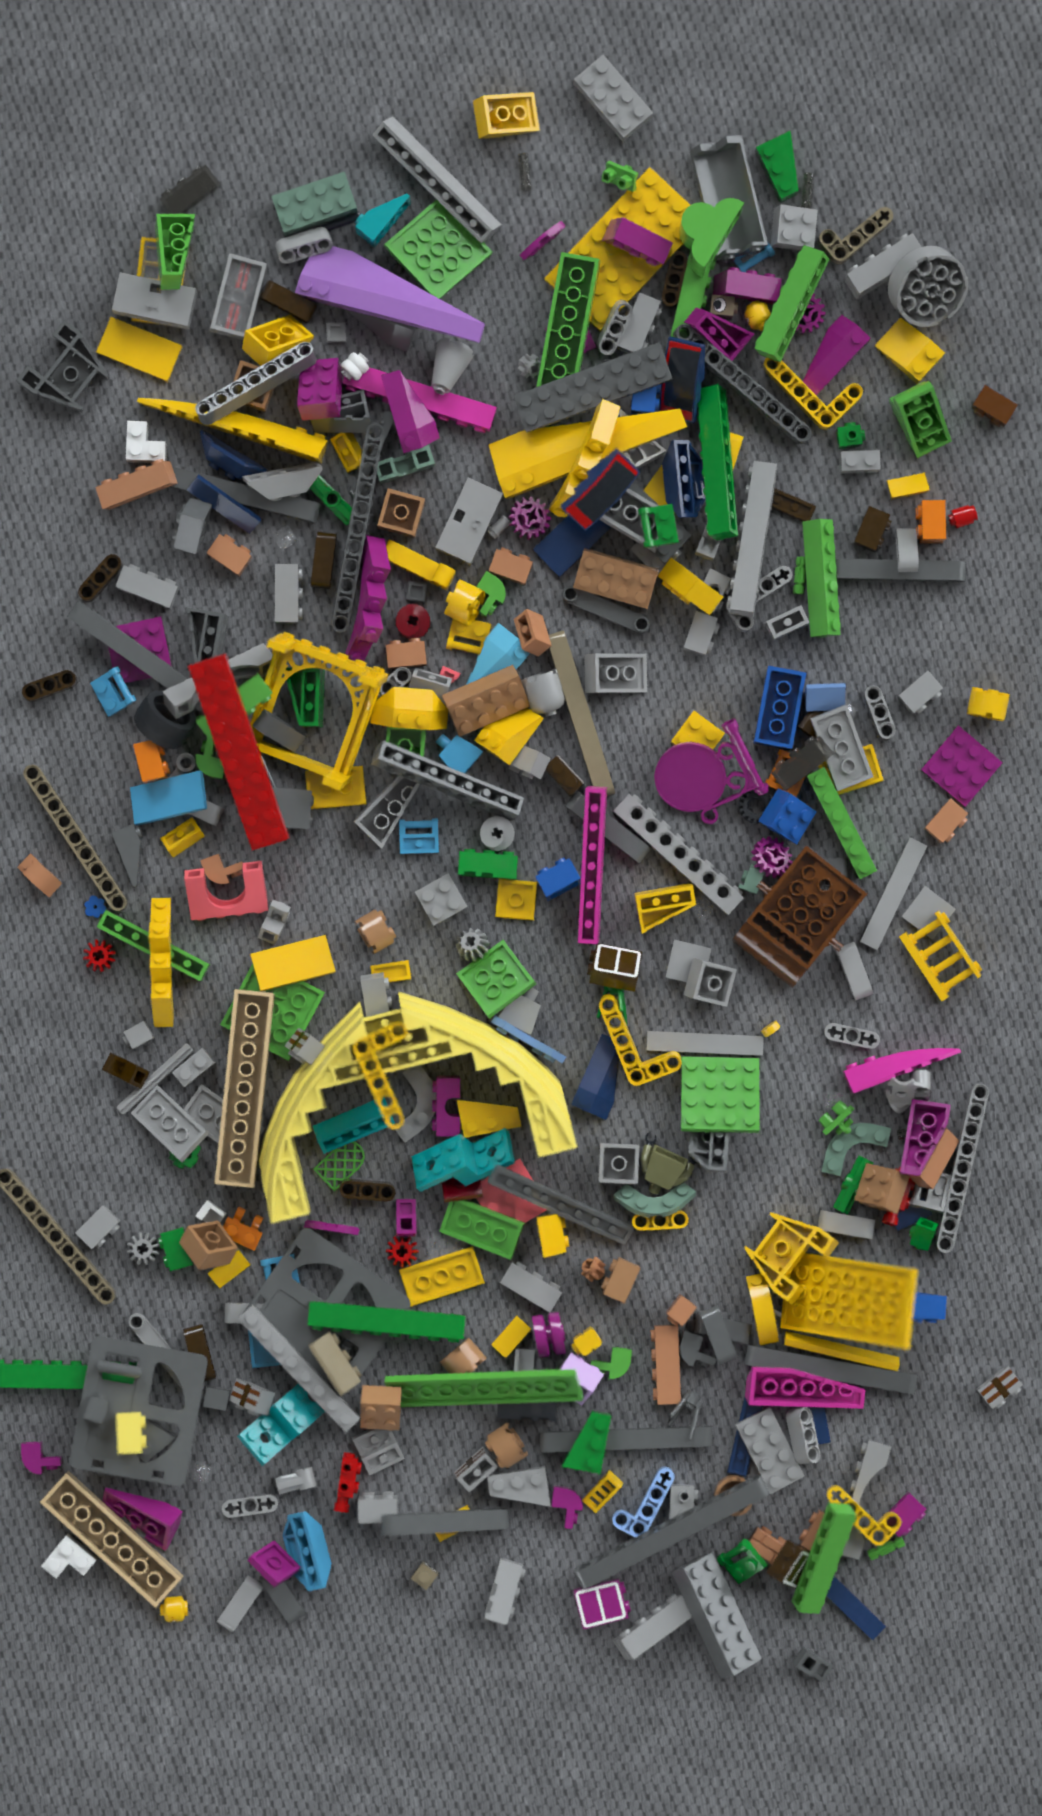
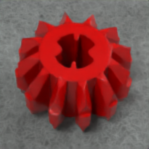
(101, 962)
(406, 1256)

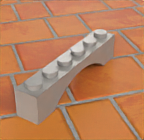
(184, 697)
(873, 1459)

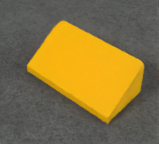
(347, 450)
(908, 486)
(182, 837)
(225, 1273)
(511, 1336)

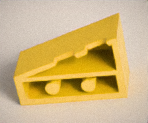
(689, 586)
(663, 903)
(486, 1118)

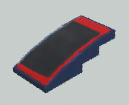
(687, 369)
(601, 490)

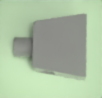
(522, 1011)

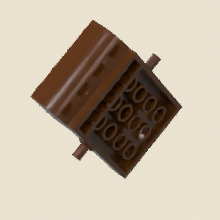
(799, 917)

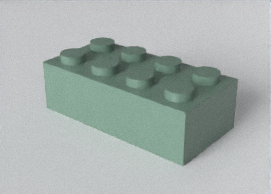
(314, 204)

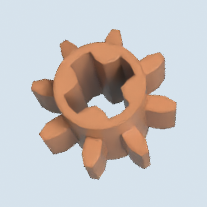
(593, 1269)

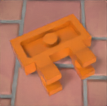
(241, 1232)

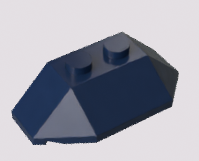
(228, 459)
(683, 479)

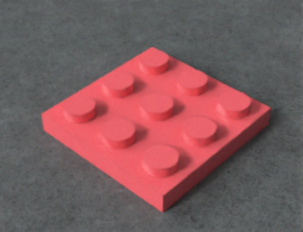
(507, 1203)

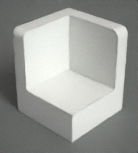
(210, 1212)

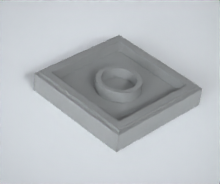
(923, 910)

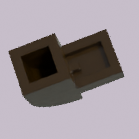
(125, 1070)

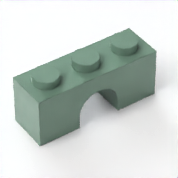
(399, 467)

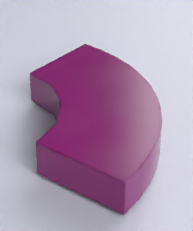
(542, 240)
(338, 1228)

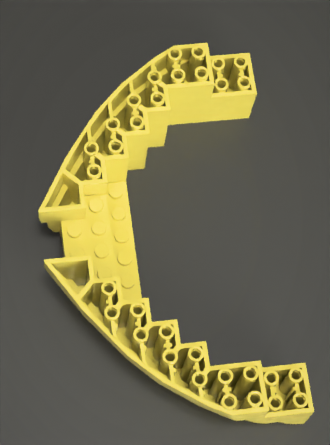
(431, 1035)

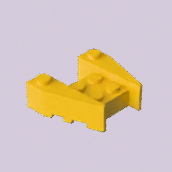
(784, 1249)

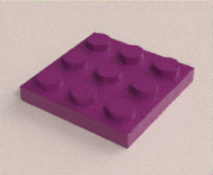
(149, 634)
(961, 766)

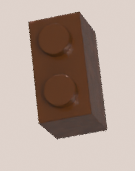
(994, 406)

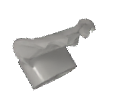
(917, 1088)

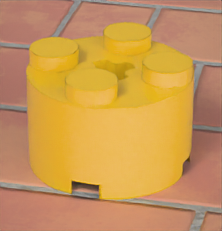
(464, 602)
(988, 704)

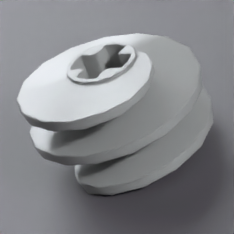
(501, 824)

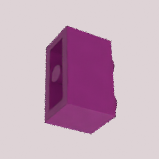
(909, 1511)

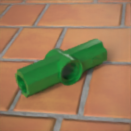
(323, 491)
(850, 1186)

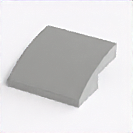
(681, 959)
(377, 1449)

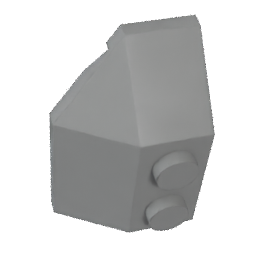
(284, 481)

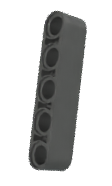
(614, 831)

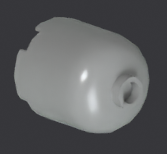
(544, 692)

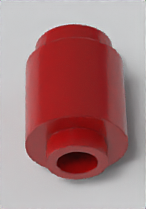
(962, 516)

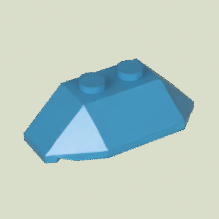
(308, 1547)

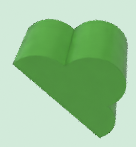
(706, 229)
(921, 418)

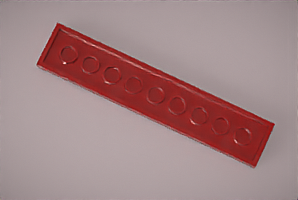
(238, 751)

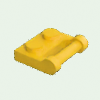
(476, 631)

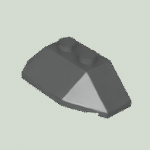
(710, 1150)

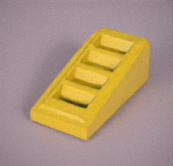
(603, 1481)

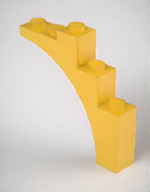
(589, 454)
(161, 962)

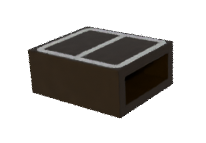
(614, 967)
(789, 1564)

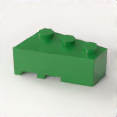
(487, 864)

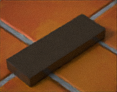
(792, 506)

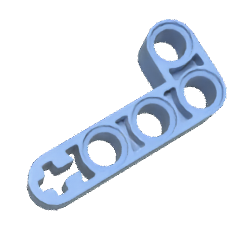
(648, 1500)

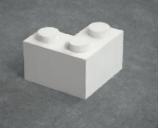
(139, 448)
(72, 1553)

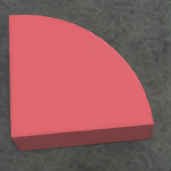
(450, 673)

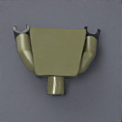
(664, 1167)

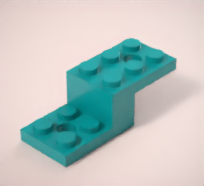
(462, 1159)
(283, 1423)

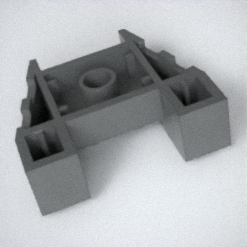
(69, 373)

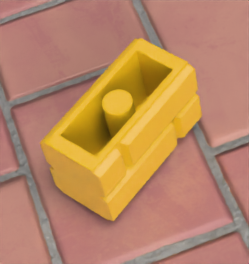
(586, 1342)

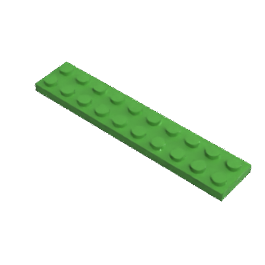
(487, 1387)

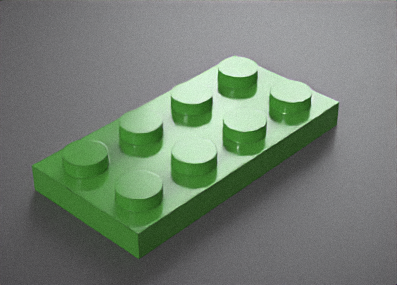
(482, 1227)

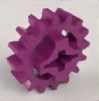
(813, 309)
(536, 521)
(771, 857)

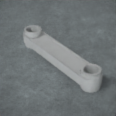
(150, 1336)

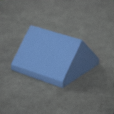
(824, 696)

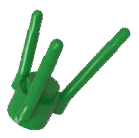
(621, 1000)

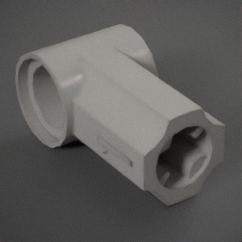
(300, 1480)

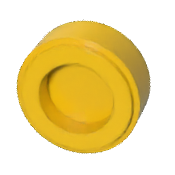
(770, 1029)

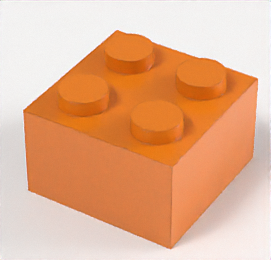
(931, 521)
(151, 761)

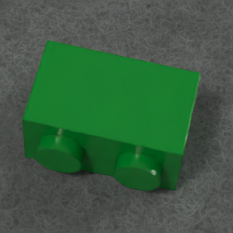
(175, 1254)

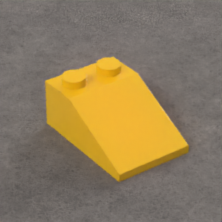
(505, 115)
(274, 338)
(910, 350)
(509, 735)
(552, 1235)

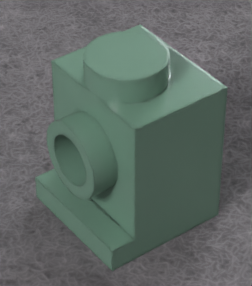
(751, 879)

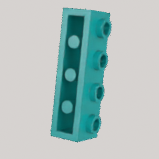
(351, 1126)

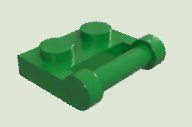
(664, 523)
(744, 1567)

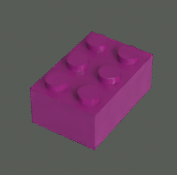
(320, 390)

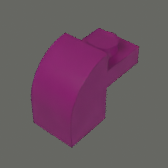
(405, 1217)
(33, 1458)
(567, 1498)

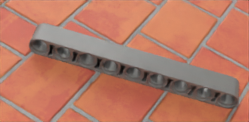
(968, 1159)

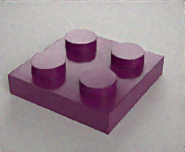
(274, 1563)

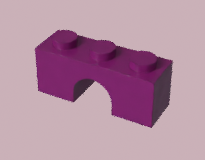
(445, 1087)

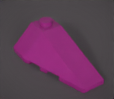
(837, 349)
(412, 419)
(924, 1131)
(152, 1516)

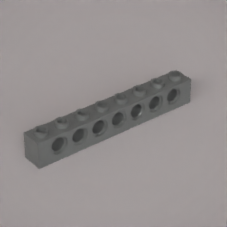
(447, 780)

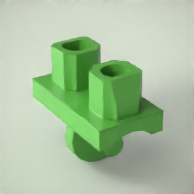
(621, 176)
(842, 1111)

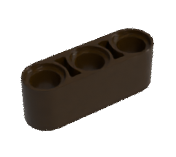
(678, 271)
(288, 301)
(323, 560)
(102, 568)
(39, 685)
(359, 1184)
(197, 1343)

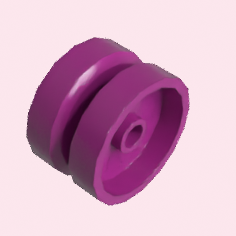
(549, 1334)

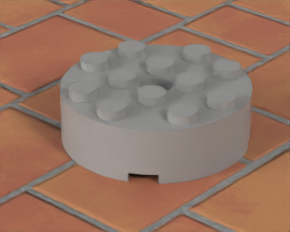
(928, 286)

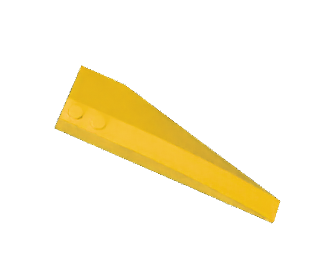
(252, 428)
(548, 453)

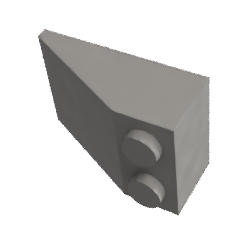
(615, 673)

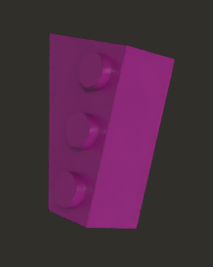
(637, 241)

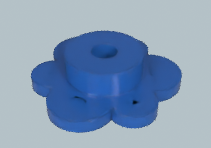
(90, 911)

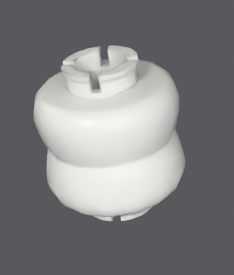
(354, 366)

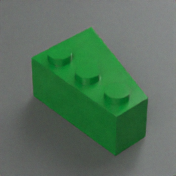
(779, 165)
(308, 696)
(590, 1444)

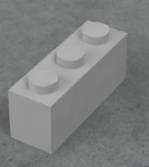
(640, 324)
(147, 586)
(288, 593)
(531, 1286)

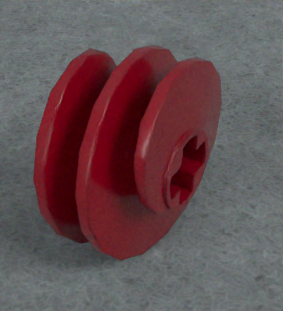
(417, 612)

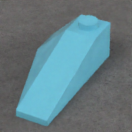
(499, 651)

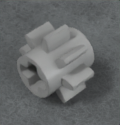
(529, 365)

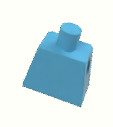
(458, 753)

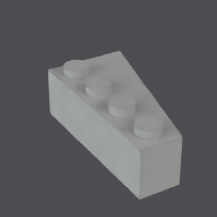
(386, 809)
(653, 1628)

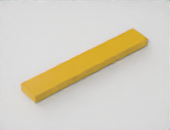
(841, 1351)

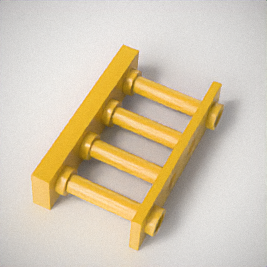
(932, 972)

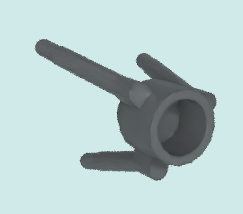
(690, 1401)

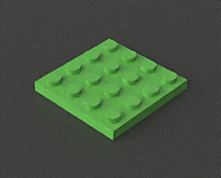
(437, 250)
(292, 1010)
(720, 1094)

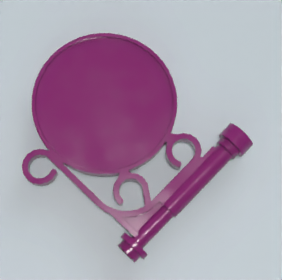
(694, 775)

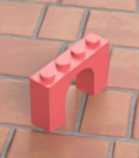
(205, 905)

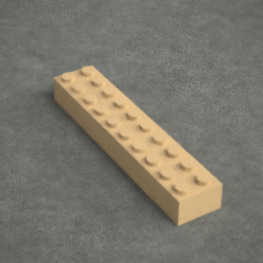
(244, 1088)

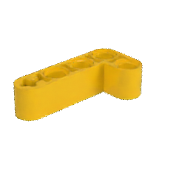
(420, 565)
(873, 1526)

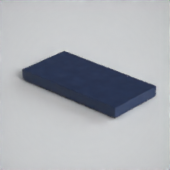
(567, 542)

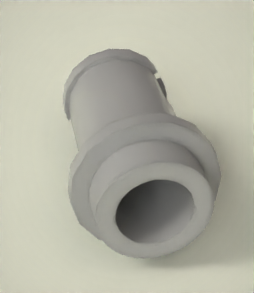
(498, 527)

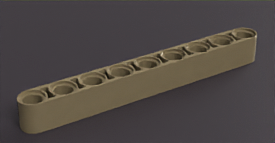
(580, 712)
(68, 831)
(62, 1243)

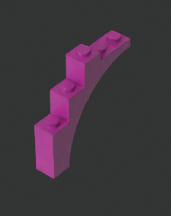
(372, 598)

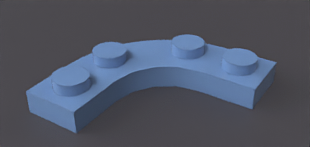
(538, 1047)

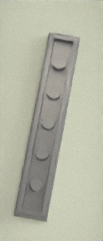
(893, 893)
(705, 1043)

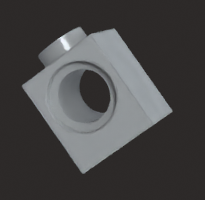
(138, 1035)

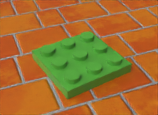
(496, 979)

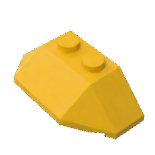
(410, 709)

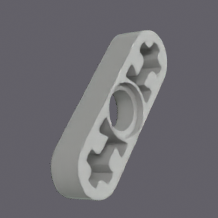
(847, 1028)
(265, 1509)

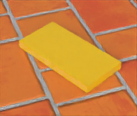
(139, 349)
(292, 963)
(441, 1276)

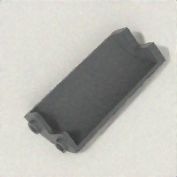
(725, 173)

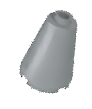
(449, 364)

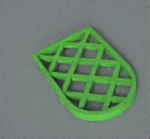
(334, 1188)

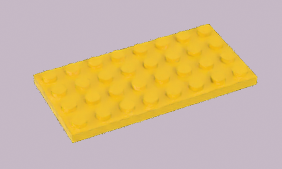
(621, 275)
(852, 1300)

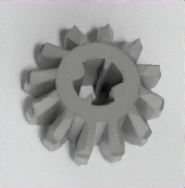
(479, 947)
(146, 1254)

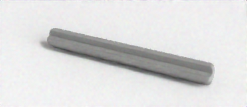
(153, 1080)

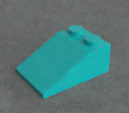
(379, 220)

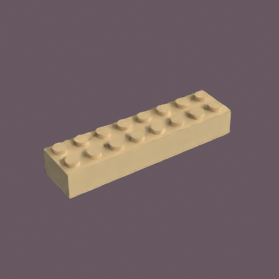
(111, 1539)

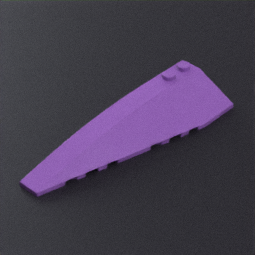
(361, 286)

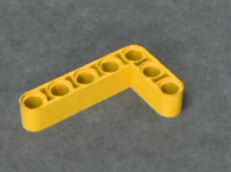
(809, 396)
(629, 1047)
(378, 1072)

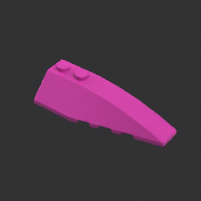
(884, 1068)
(799, 1389)

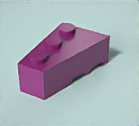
(747, 285)
(720, 333)

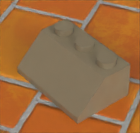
(335, 1362)

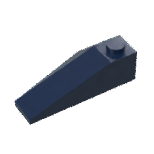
(598, 1084)

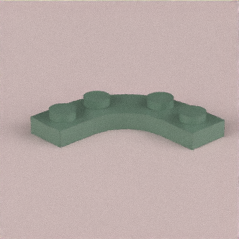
(842, 1143)
(650, 1206)

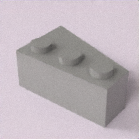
(521, 1485)
(504, 1591)

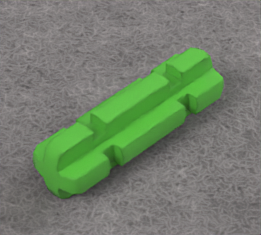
(799, 578)
(886, 1548)

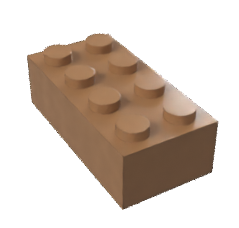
(615, 578)
(486, 700)

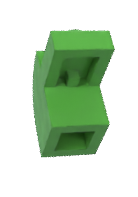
(494, 590)
(207, 763)
(618, 1365)

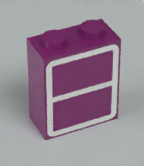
(602, 1603)

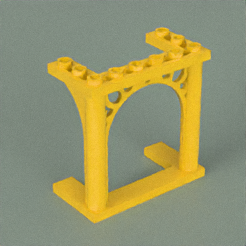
(283, 648)

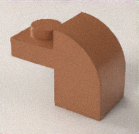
(217, 873)
(39, 875)

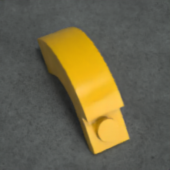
(762, 1309)

